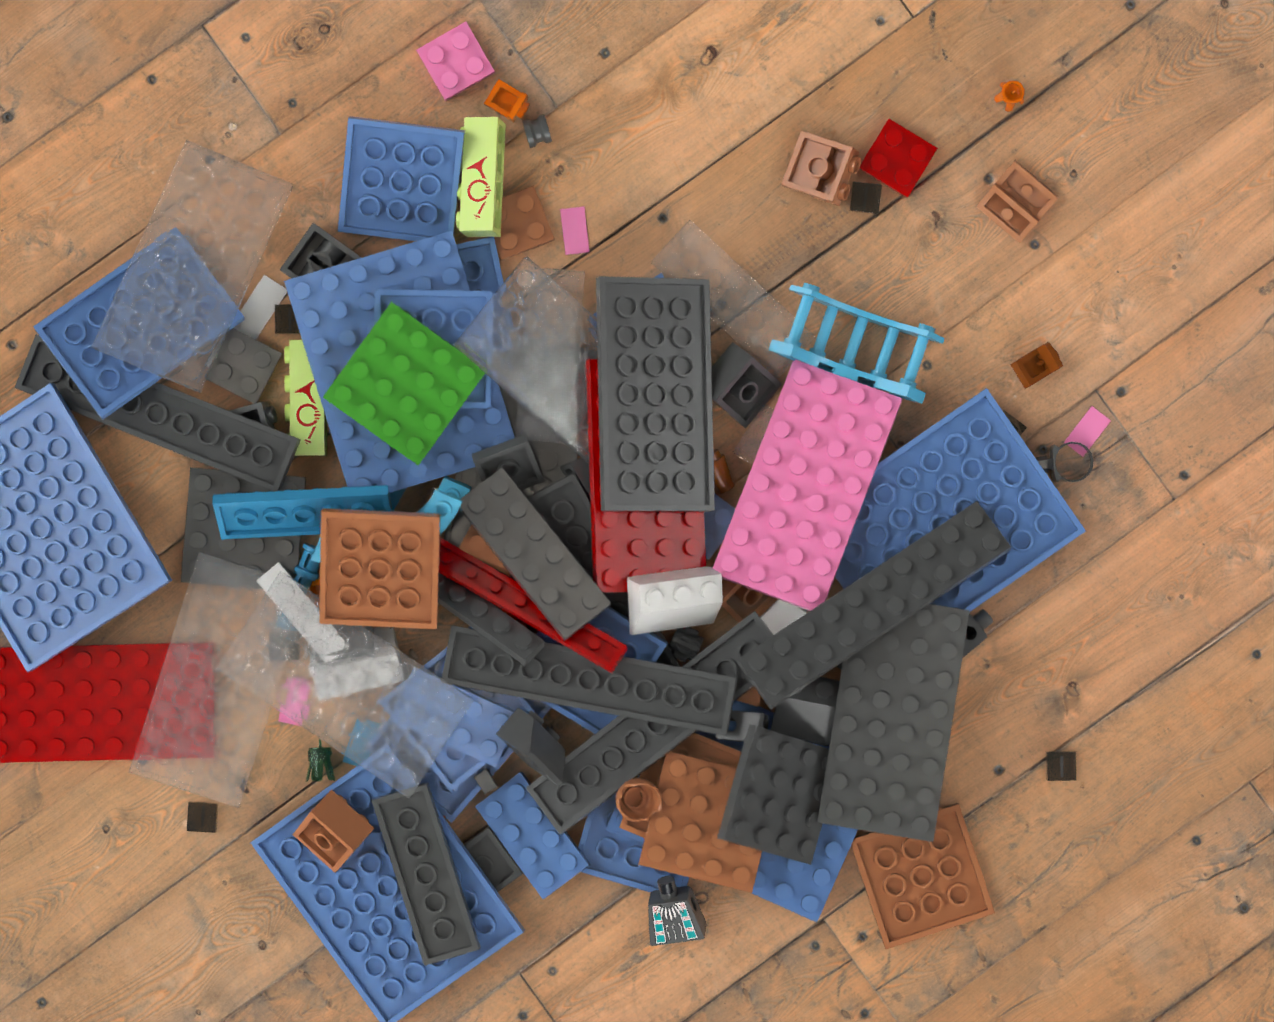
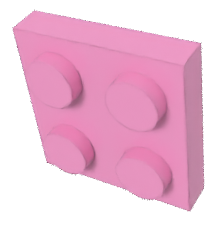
(455, 61)

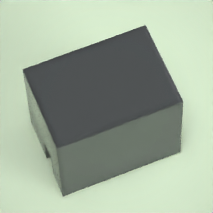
(485, 781)

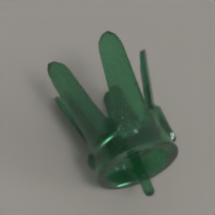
(317, 758)

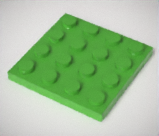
(404, 383)

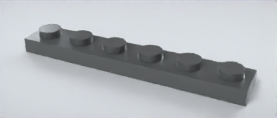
(489, 621)

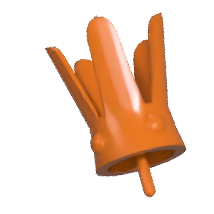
(1011, 93)

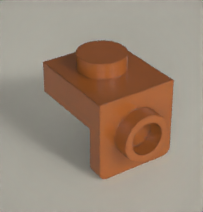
(1037, 365)

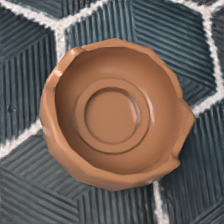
(637, 798)

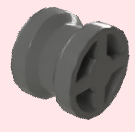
(537, 131)

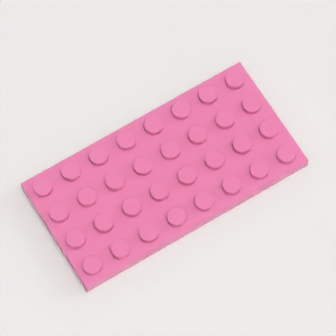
(807, 486)

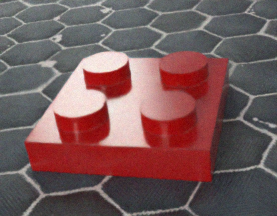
(897, 158)

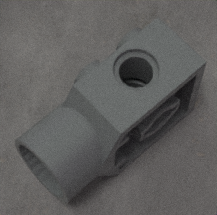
(316, 252)

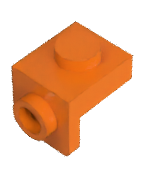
(507, 101)

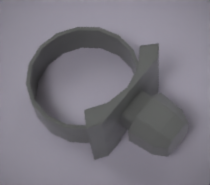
(1049, 463)

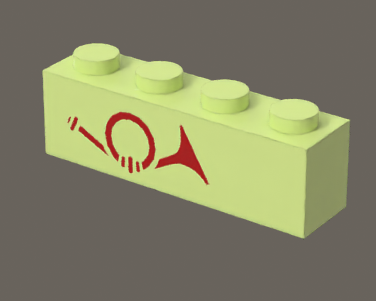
(481, 177)
(305, 407)

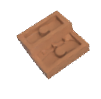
(1017, 201)

